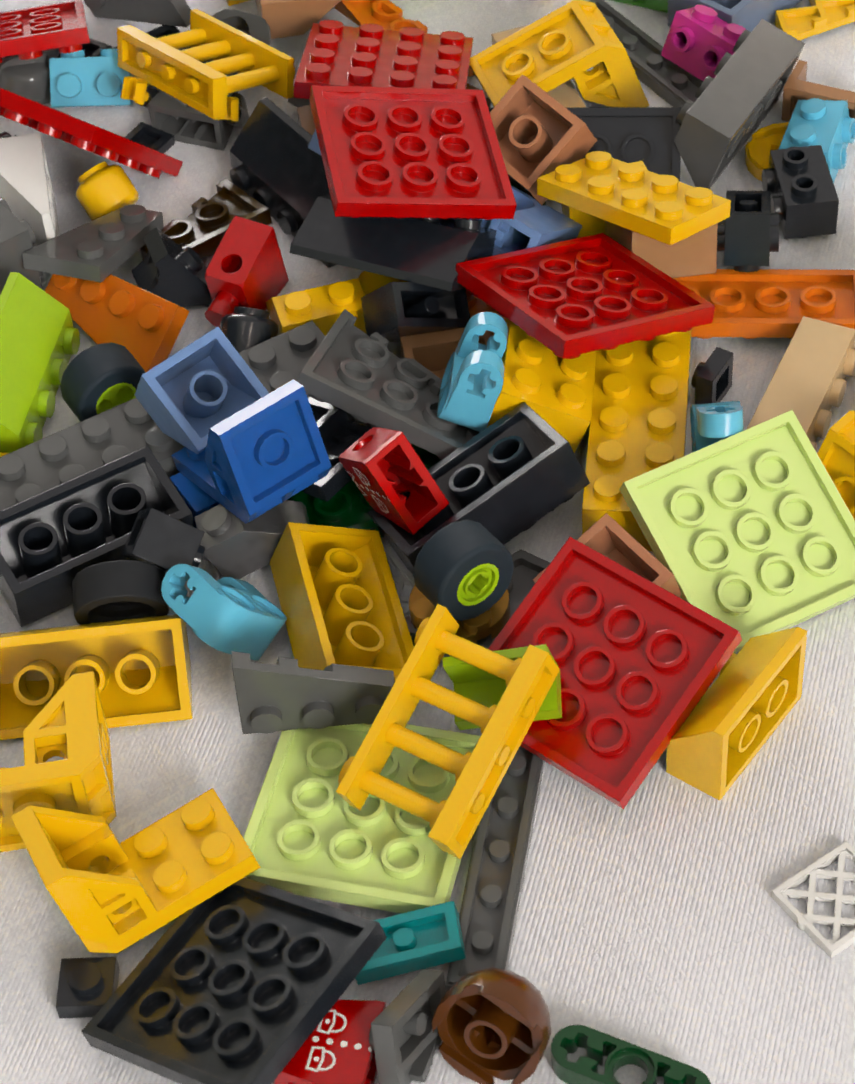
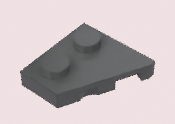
(404, 1031)

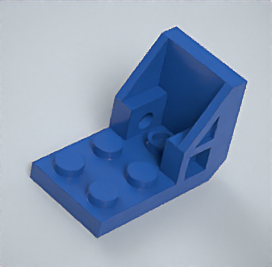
(260, 454)

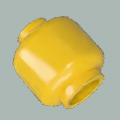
(105, 190)

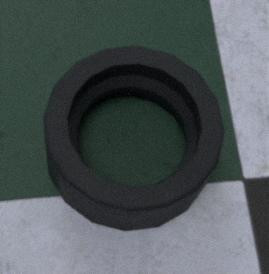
(118, 592)

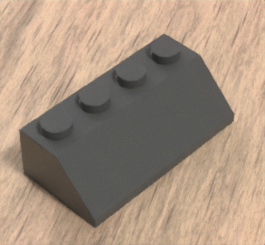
(735, 101)

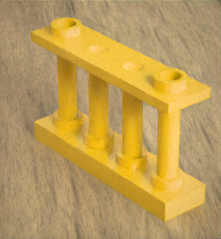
(205, 84)
(476, 772)

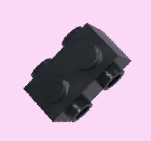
(801, 191)
(749, 231)

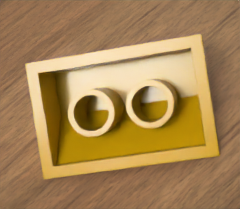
(739, 712)

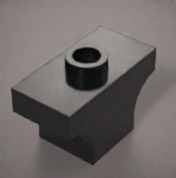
(172, 272)

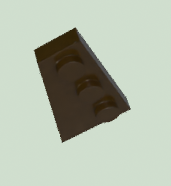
(211, 219)

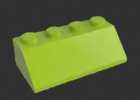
(34, 353)

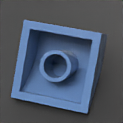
(198, 389)

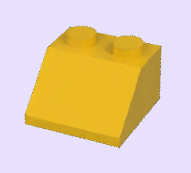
(318, 304)

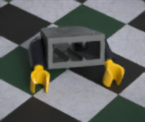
(184, 121)

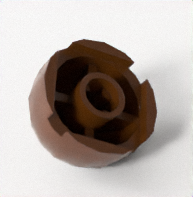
(493, 1026)

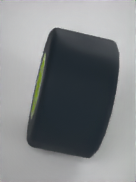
(100, 379)
(463, 569)

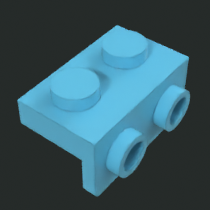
(87, 80)
(822, 124)

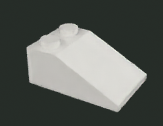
(28, 184)

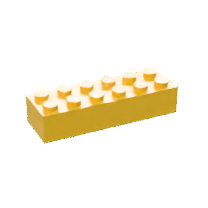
(635, 422)

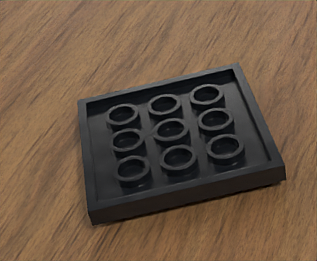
(235, 986)

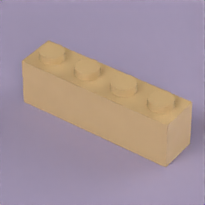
(810, 377)

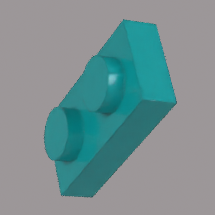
(416, 942)

